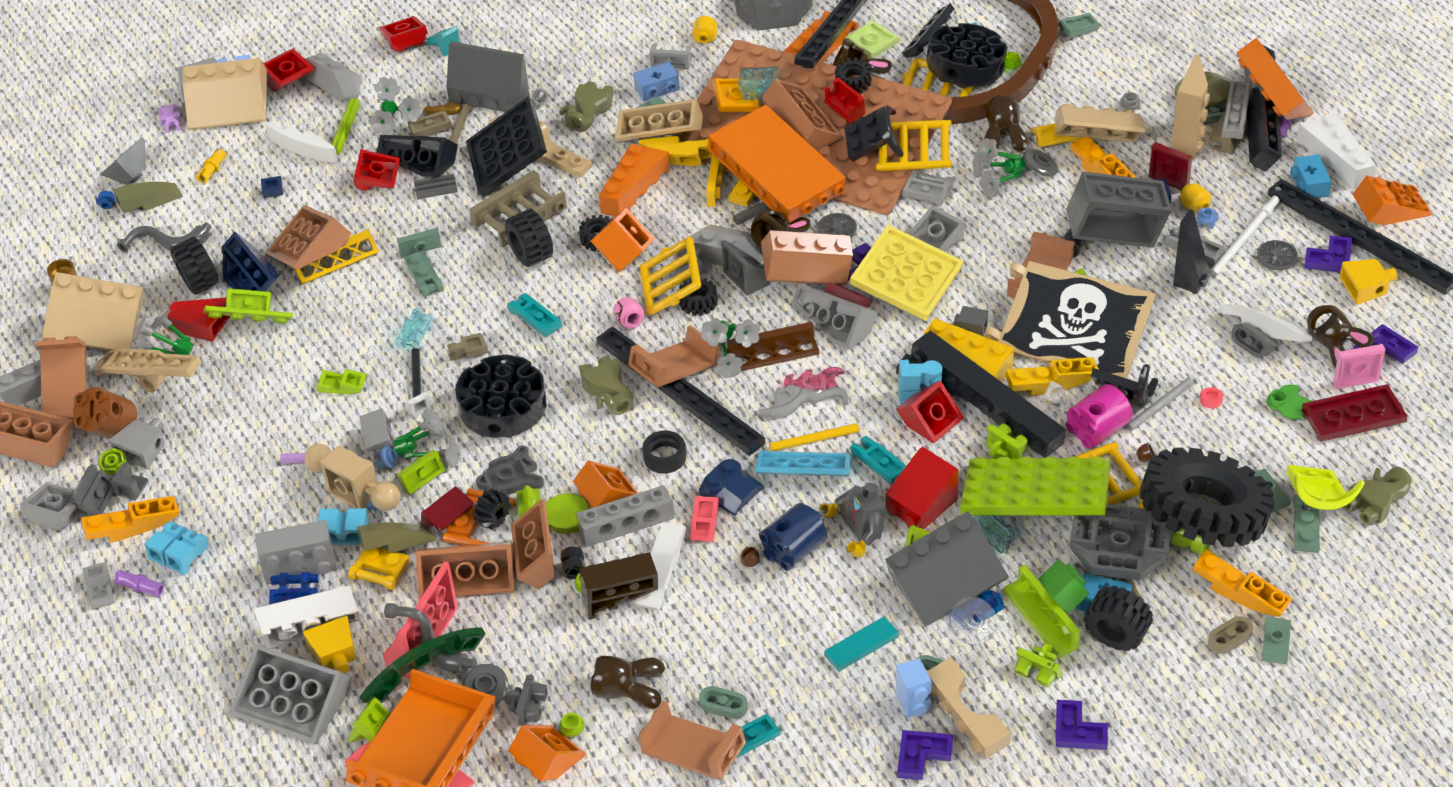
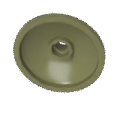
(1217, 87)

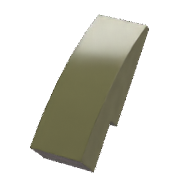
(146, 195)
(393, 536)

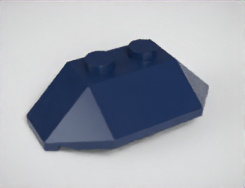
(246, 266)

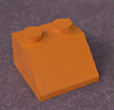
(602, 484)
(544, 751)

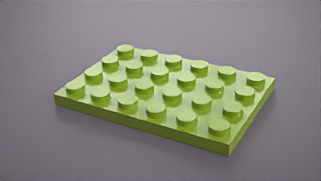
(1036, 486)

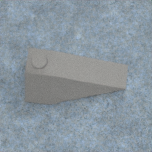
(839, 318)

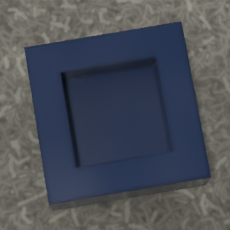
(272, 186)

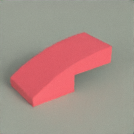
(704, 519)

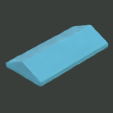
(803, 463)

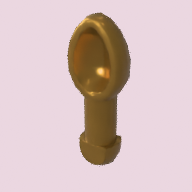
(451, 108)

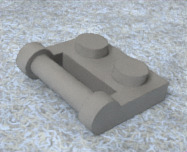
(927, 187)

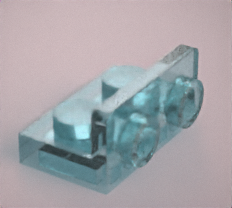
(756, 81)

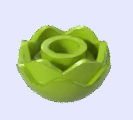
(109, 456)

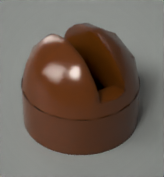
(1145, 453)
(752, 557)

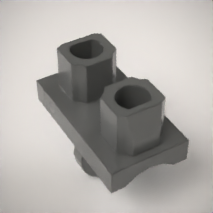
(522, 700)

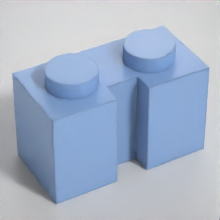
(913, 688)

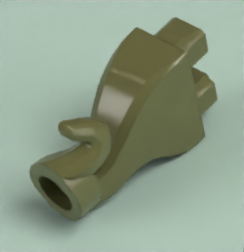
(589, 103)
(606, 384)
(1379, 493)

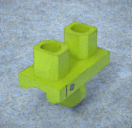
(1002, 444)
(1042, 661)

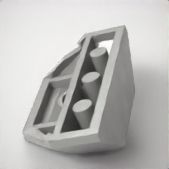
(333, 77)
(709, 243)

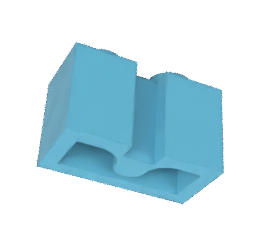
(344, 525)

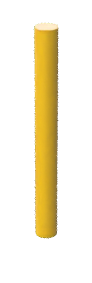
(814, 437)

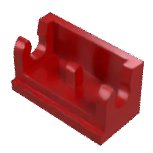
(844, 101)

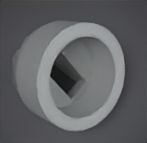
(543, 99)

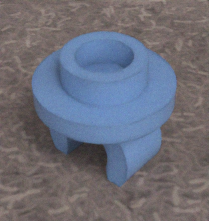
(1207, 216)
(387, 458)

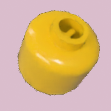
(704, 29)
(1195, 197)

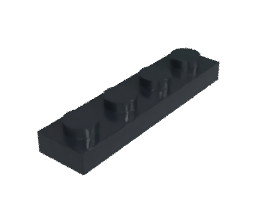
(922, 38)

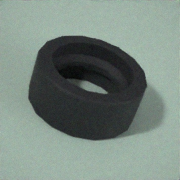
(663, 464)

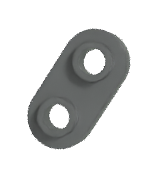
(1254, 342)

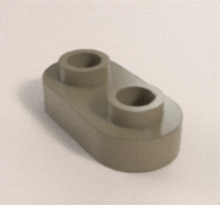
(1228, 636)

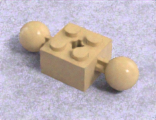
(351, 477)

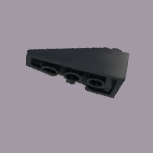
(420, 153)
(1190, 258)

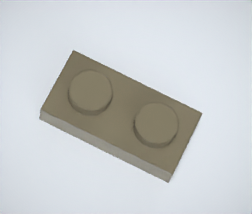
(430, 124)

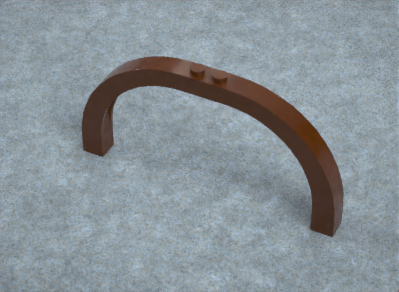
(973, 107)

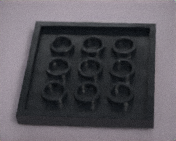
(506, 146)

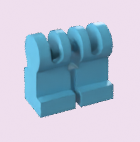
(916, 377)
(176, 547)

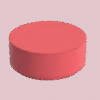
(1211, 397)

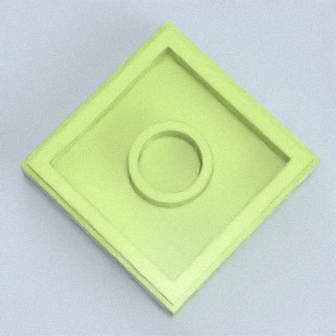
(873, 39)

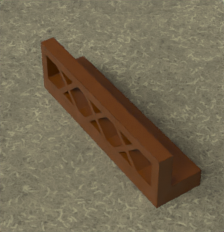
(772, 342)

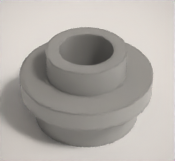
(1130, 100)

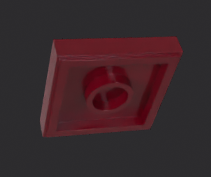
(1170, 165)

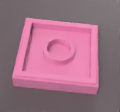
(1359, 366)

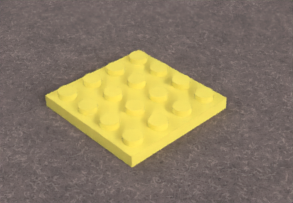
(906, 272)

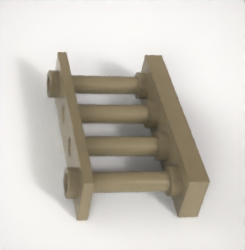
(510, 195)

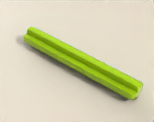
(345, 124)

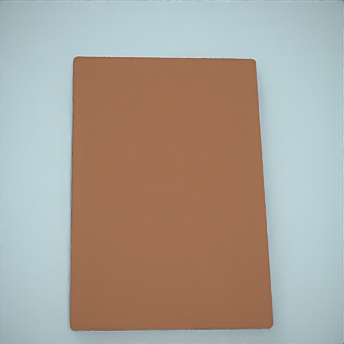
(863, 184)

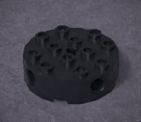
(966, 55)
(501, 396)

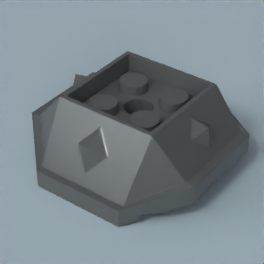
(772, 13)
(1120, 543)

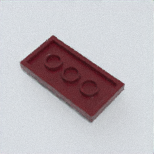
(1354, 412)

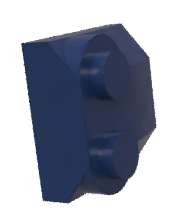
(730, 485)

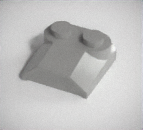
(939, 229)
(49, 506)

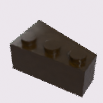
(616, 581)

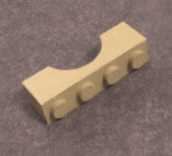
(985, 732)

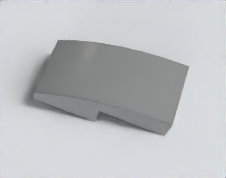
(98, 585)

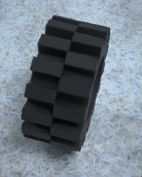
(855, 68)
(589, 227)
(703, 304)

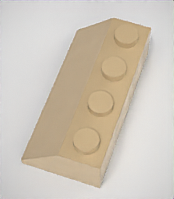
(658, 120)
(1098, 124)

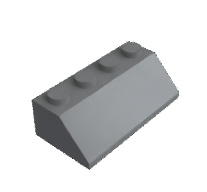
(23, 384)

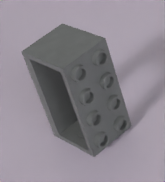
(1118, 194)

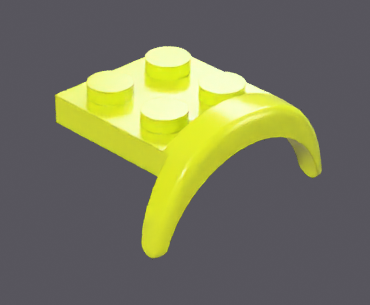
(1321, 487)

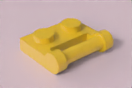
(380, 561)

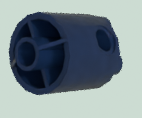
(793, 536)

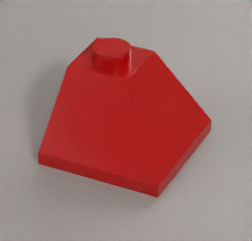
(286, 69)
(930, 412)

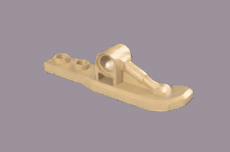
(561, 157)
(147, 366)

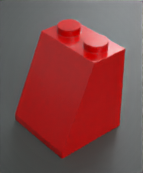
(923, 489)

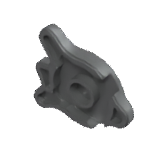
(511, 473)

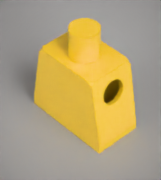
(1366, 279)
(332, 644)

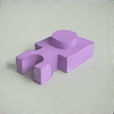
(169, 117)

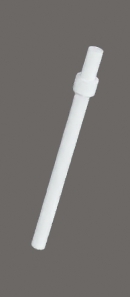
(1263, 213)

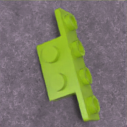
(248, 304)

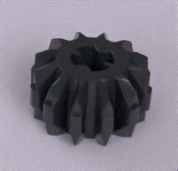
(491, 508)

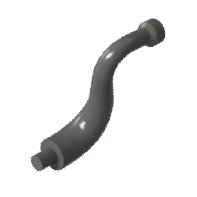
(164, 240)
(456, 662)

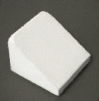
(417, 404)

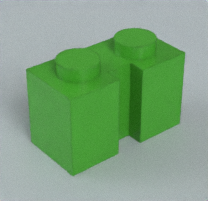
(1064, 585)

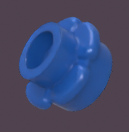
(106, 199)

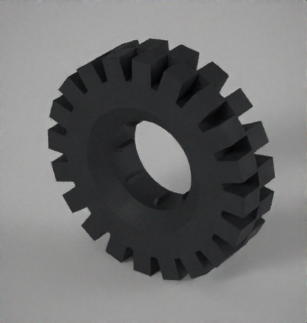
(1243, 497)

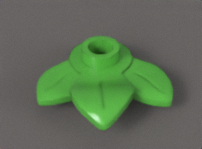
(1287, 401)

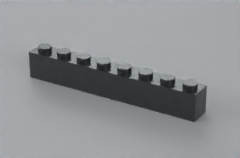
(1262, 126)
(990, 394)

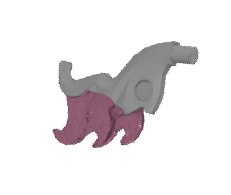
(803, 389)

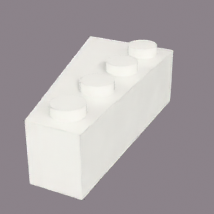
(1336, 148)
(288, 619)

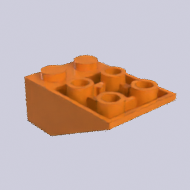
(1389, 201)

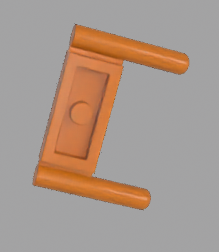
(462, 529)

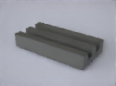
(435, 186)

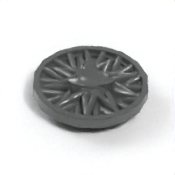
(1040, 162)
(837, 225)
(1277, 255)
(489, 680)

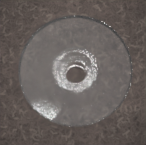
(964, 625)

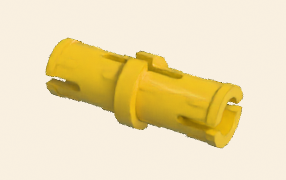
(211, 165)

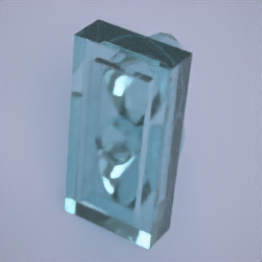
(414, 330)
(997, 532)

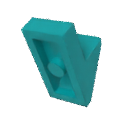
(443, 39)

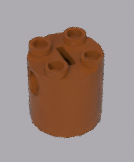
(102, 412)

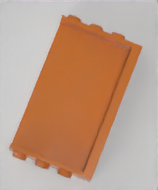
(776, 163)
(424, 736)

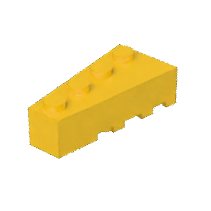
(985, 352)

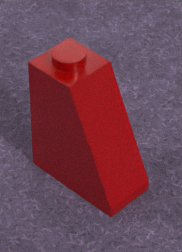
(190, 320)

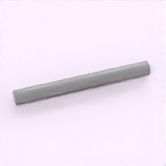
(1159, 404)

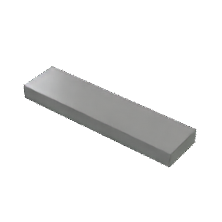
(1236, 110)

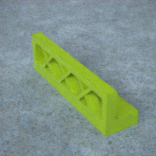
(1043, 613)

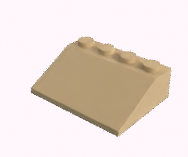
(225, 93)
(1191, 110)
(94, 310)

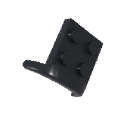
(871, 133)
(1130, 388)

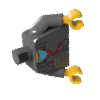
(862, 512)

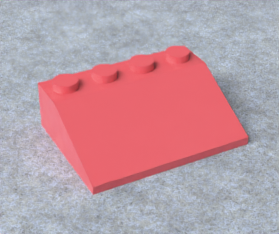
(438, 604)

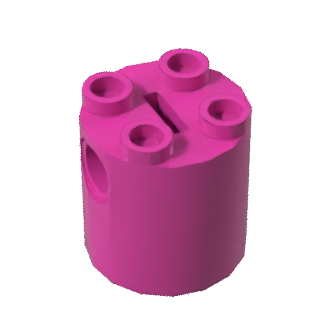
(1099, 415)

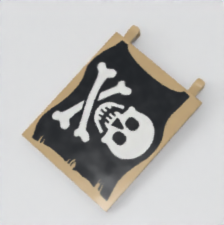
(1074, 317)

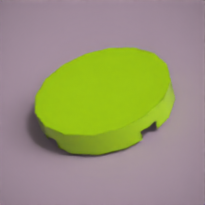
(563, 510)

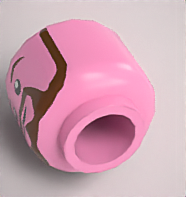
(628, 313)

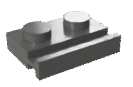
(93, 491)

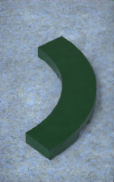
(420, 656)

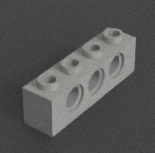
(625, 516)

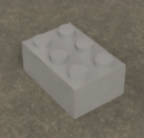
(296, 550)

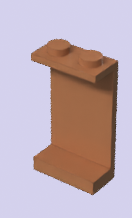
(1046, 251)
(674, 361)
(61, 374)
(690, 743)

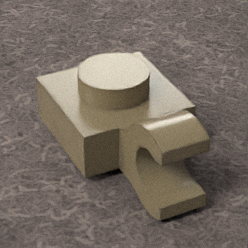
(470, 346)

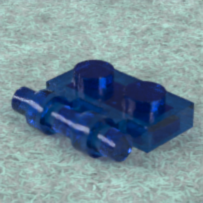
(284, 579)

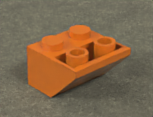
(622, 239)

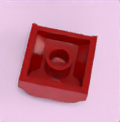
(404, 33)
(375, 170)

